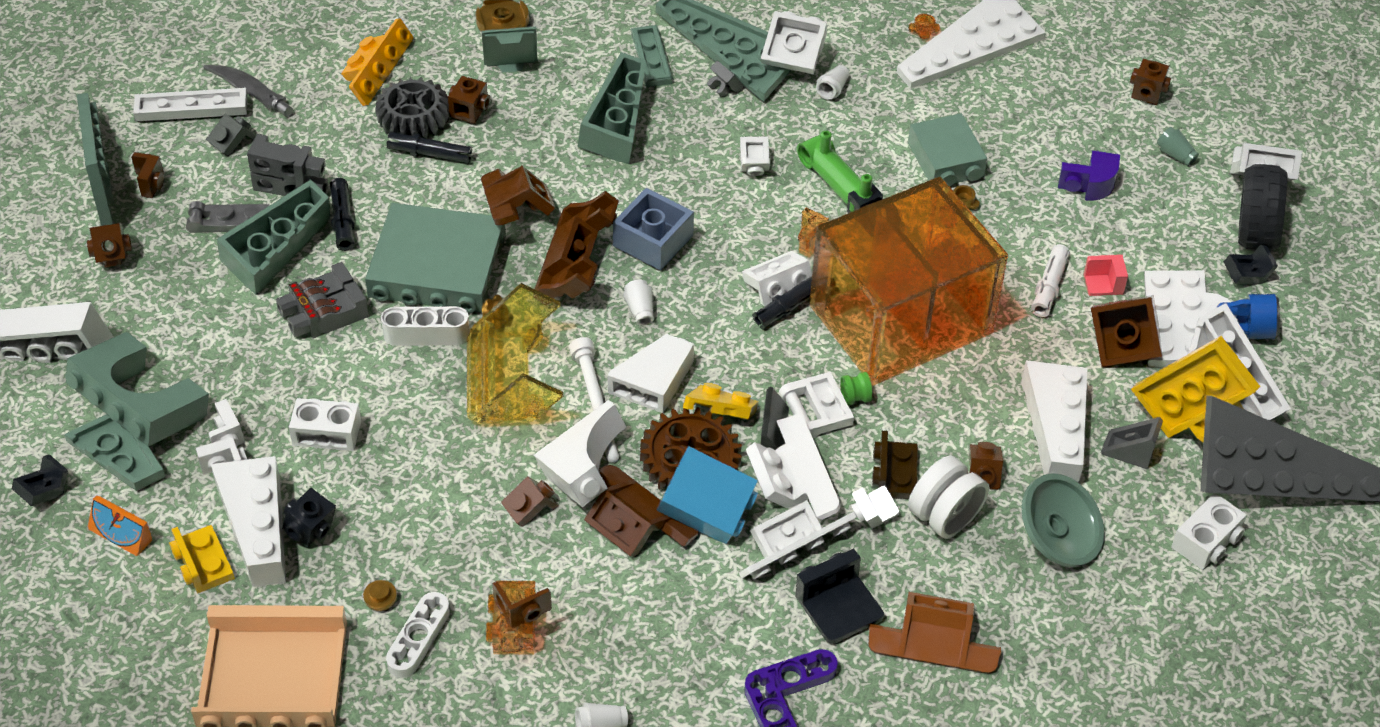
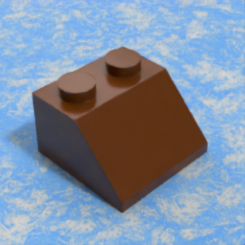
(1127, 330)

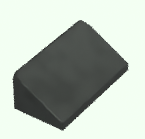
(774, 410)

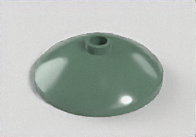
(1062, 520)

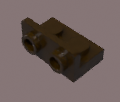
(896, 466)

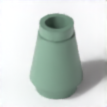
(1177, 146)

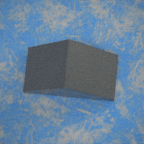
(1133, 442)

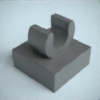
(725, 78)

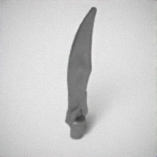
(253, 86)

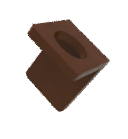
(523, 610)

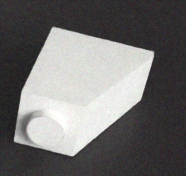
(653, 373)

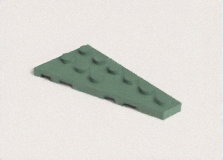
(725, 40)
(95, 163)

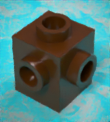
(1151, 76)
(468, 99)
(113, 233)

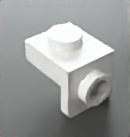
(754, 155)
(874, 507)

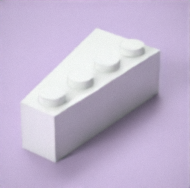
(50, 331)
(1058, 414)
(254, 509)

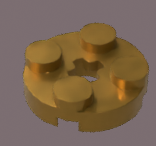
(515, 15)

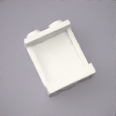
(1258, 154)

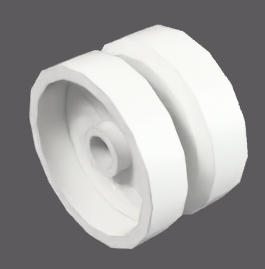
(948, 496)

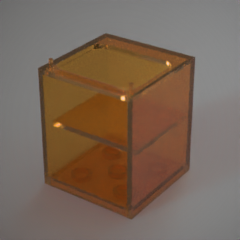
(906, 279)

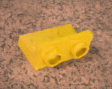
(202, 557)

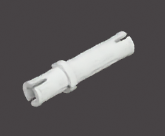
(1047, 288)

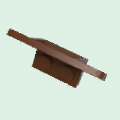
(511, 190)
(629, 514)

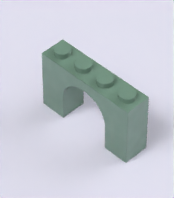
(144, 415)

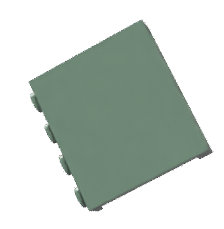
(434, 257)

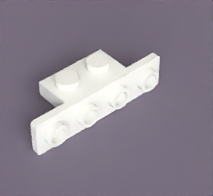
(788, 532)

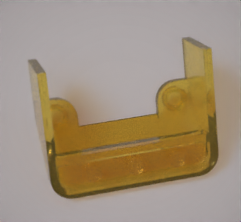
(498, 360)

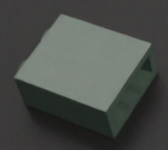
(947, 149)

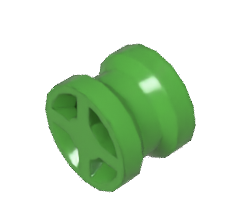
(856, 388)

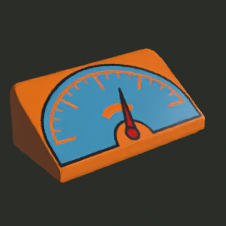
(119, 526)

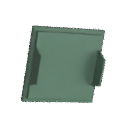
(510, 48)

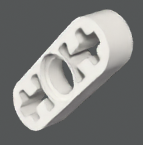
(416, 621)

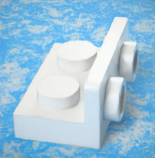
(777, 275)

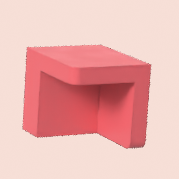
(1105, 275)

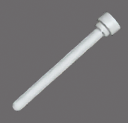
(583, 353)

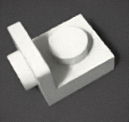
(226, 424)
(219, 452)

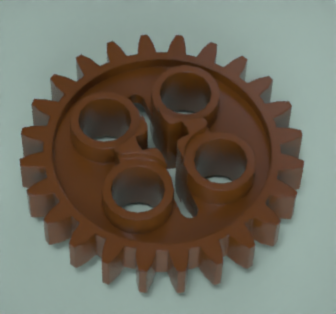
(694, 431)

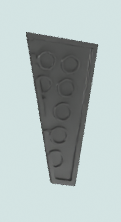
(1267, 459)

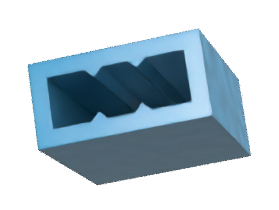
(708, 496)

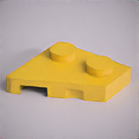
(721, 402)

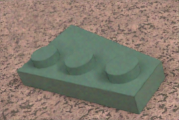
(117, 452)

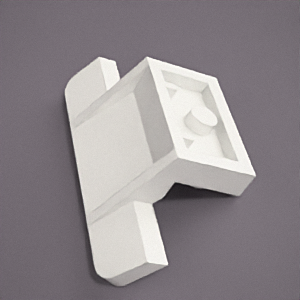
(794, 470)

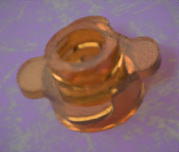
(924, 26)

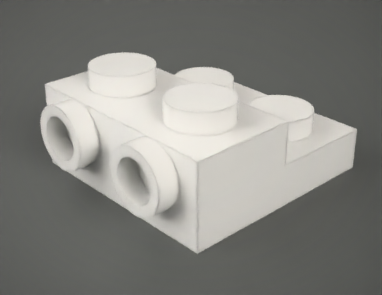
(794, 42)

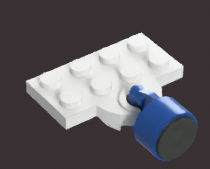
(1183, 299)

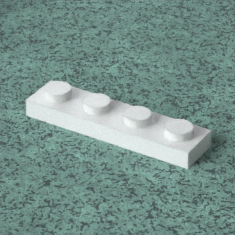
(190, 104)

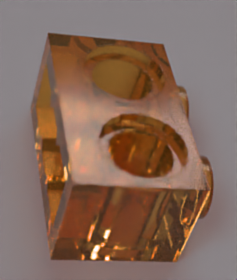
(522, 640)

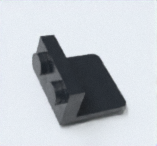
(837, 597)

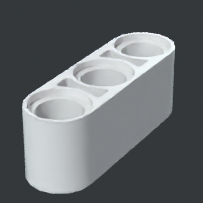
(425, 326)

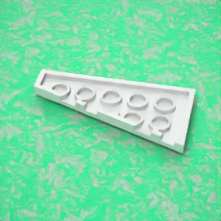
(977, 36)

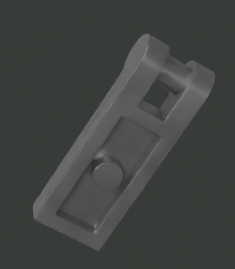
(222, 217)

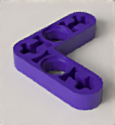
(777, 688)

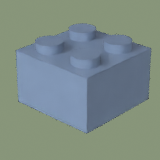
(653, 228)

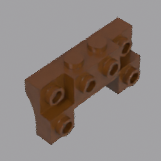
(567, 261)

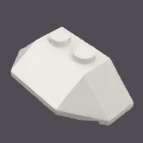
(1268, 399)

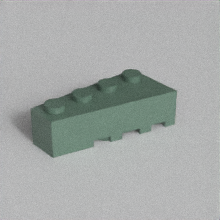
(612, 117)
(273, 236)

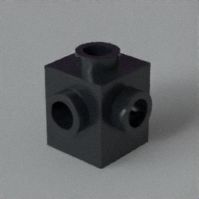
(308, 517)

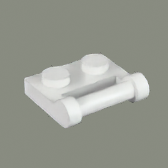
(824, 399)

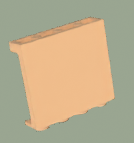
(272, 666)

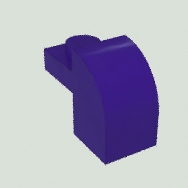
(1096, 179)

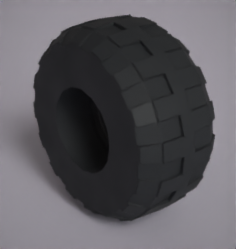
(1262, 206)

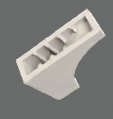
(576, 454)

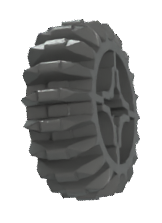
(412, 107)

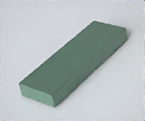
(650, 48)

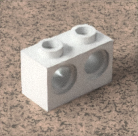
(325, 424)
(1209, 531)

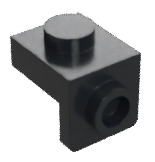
(1251, 268)
(43, 484)

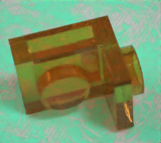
(807, 235)

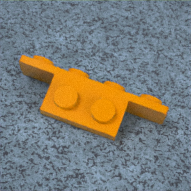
(376, 60)

